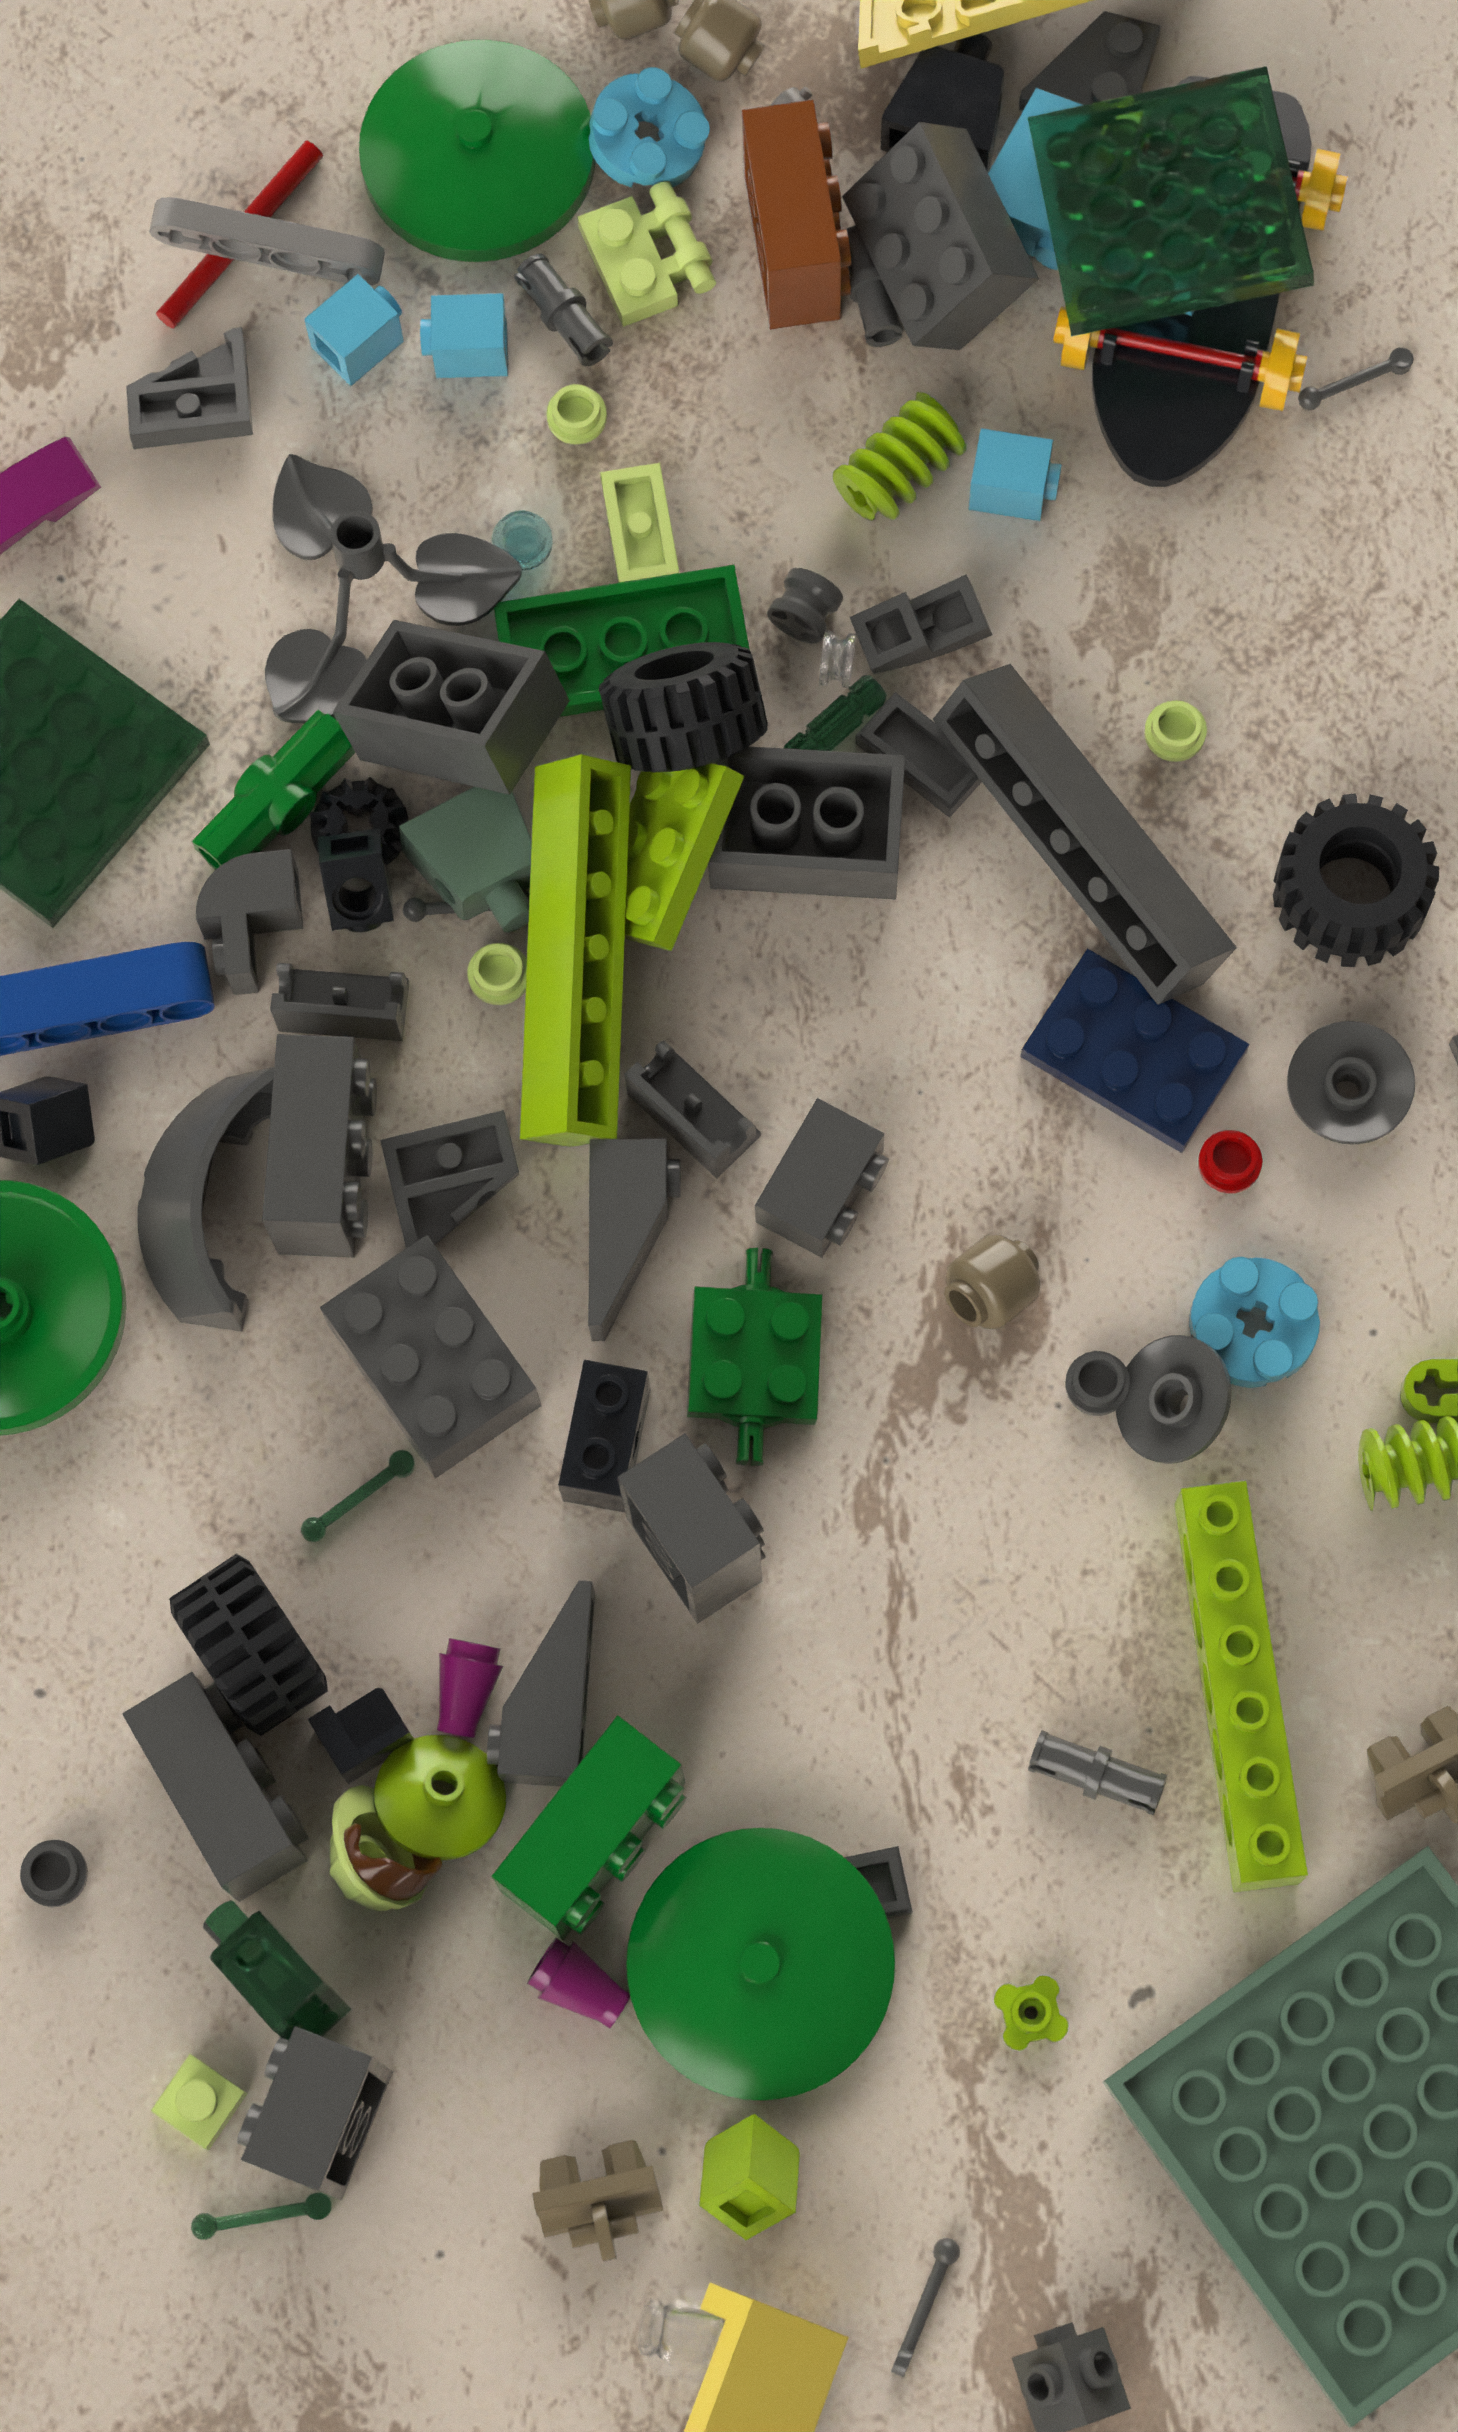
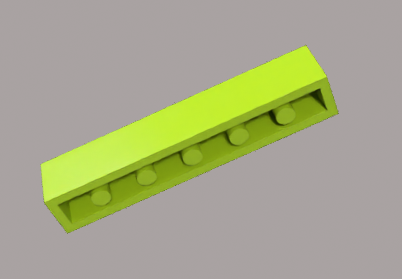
(575, 951)

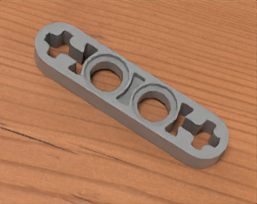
(266, 241)

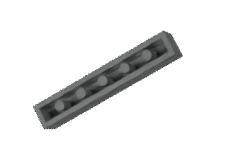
(1084, 833)

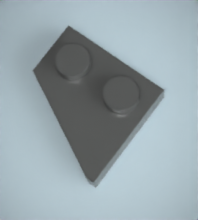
(1101, 63)
(193, 398)
(448, 1173)

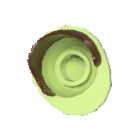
(368, 1862)

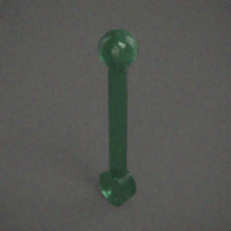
(400, 1465)
(316, 2207)

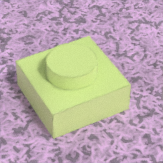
(199, 2102)

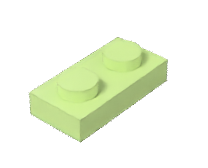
(639, 522)

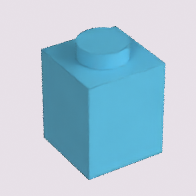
(355, 328)
(466, 335)
(1013, 475)

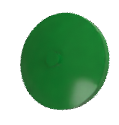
(477, 150)
(56, 1306)
(760, 1964)

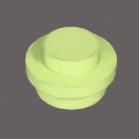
(576, 414)
(1175, 731)
(498, 973)

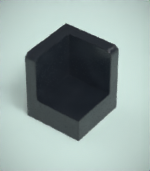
(45, 1120)
(361, 1733)

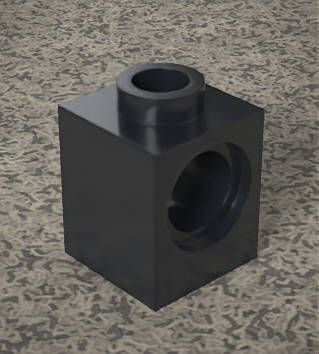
(349, 857)

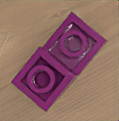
(42, 489)

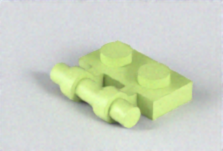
(628, 259)

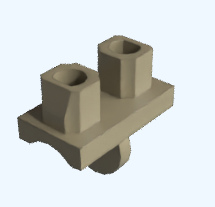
(1424, 1779)
(597, 2207)

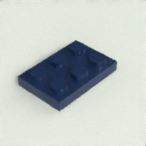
(1130, 1054)

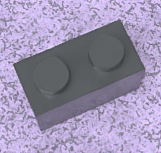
(821, 1179)

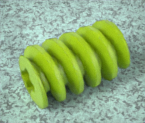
(899, 456)
(1409, 1461)

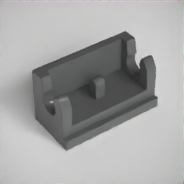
(340, 1003)
(690, 1110)

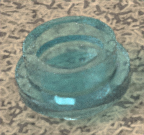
(524, 538)

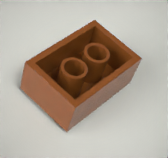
(795, 214)

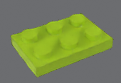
(670, 843)

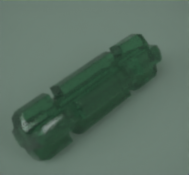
(841, 717)

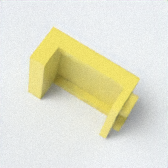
(765, 2369)

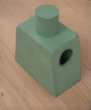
(474, 855)

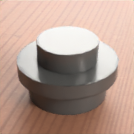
(1097, 1383)
(53, 1873)

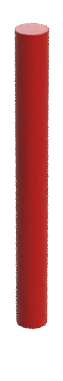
(265, 205)

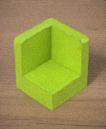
(750, 2177)

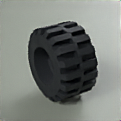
(684, 707)
(1366, 834)
(248, 1645)

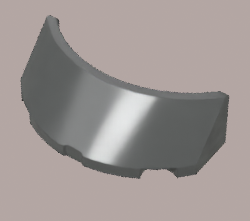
(175, 1197)

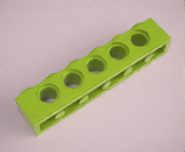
(1240, 1687)

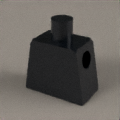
(950, 91)

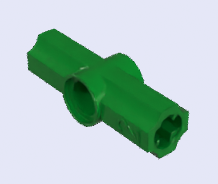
(276, 792)

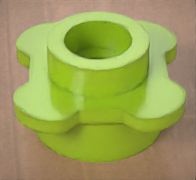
(1019, 2028)

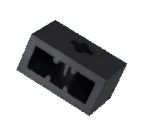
(603, 1434)

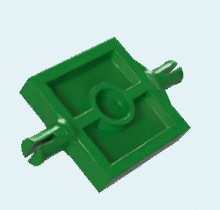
(754, 1356)

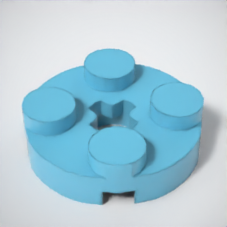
(655, 100)
(1288, 1307)

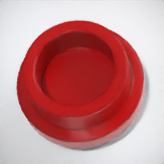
(1230, 1161)

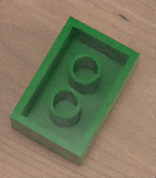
(592, 1830)

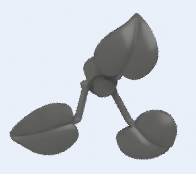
(329, 509)

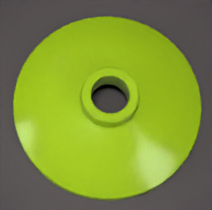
(432, 1822)

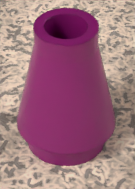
(465, 1685)
(578, 1984)

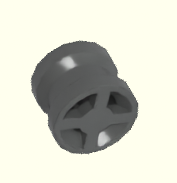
(805, 605)

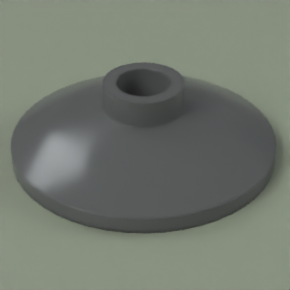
(1357, 1055)
(1158, 1382)

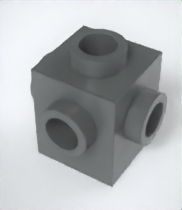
(1070, 2379)

